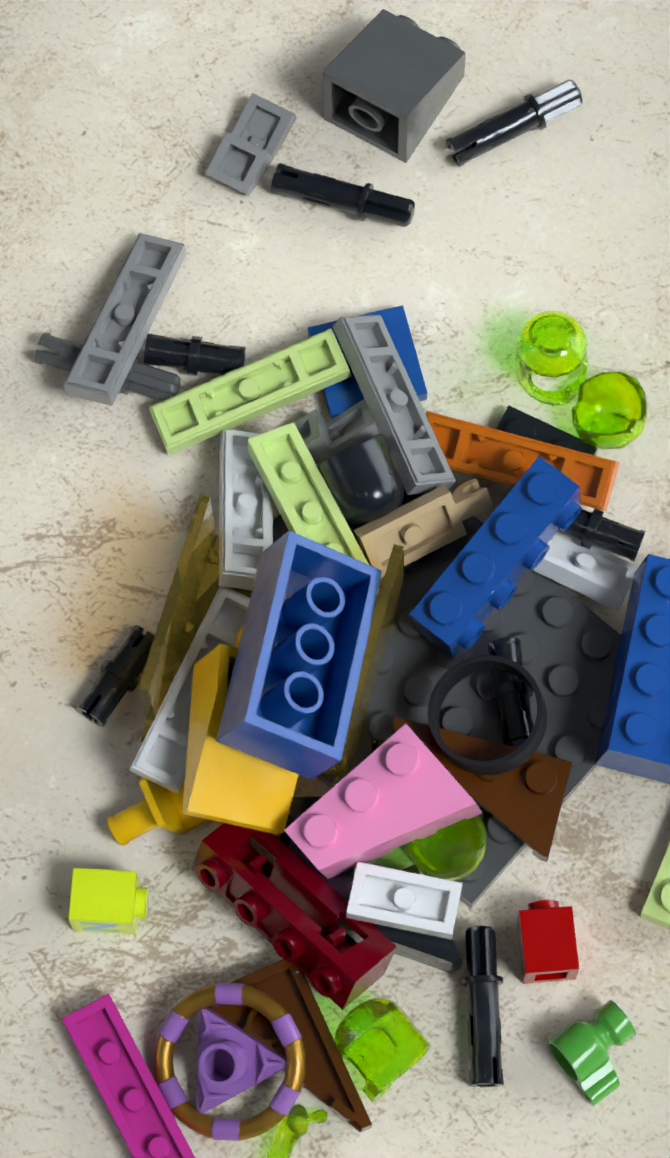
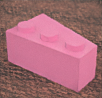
(381, 805)

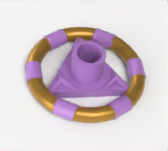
(229, 1061)

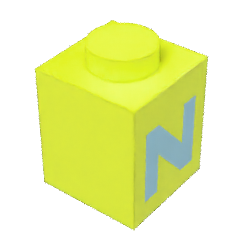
(107, 901)

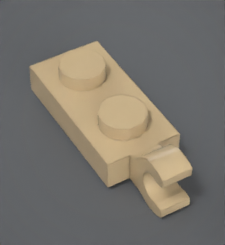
(422, 524)

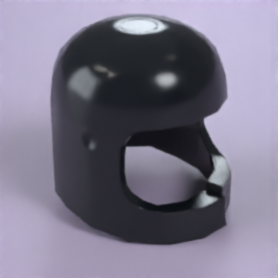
(364, 481)

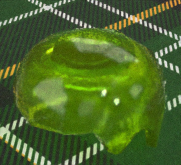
(610, 410)
(451, 851)

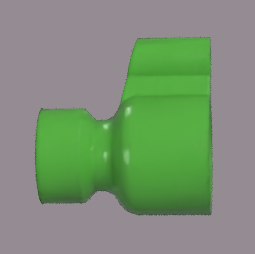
(584, 1048)

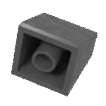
(391, 83)

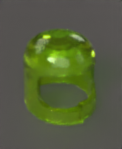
(551, 347)
(380, 1043)

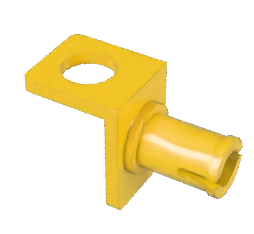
(158, 809)

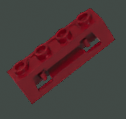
(293, 911)

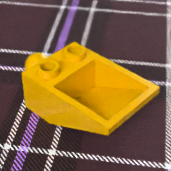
(220, 779)

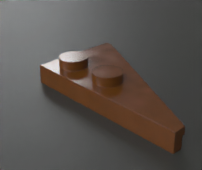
(519, 800)
(325, 1069)

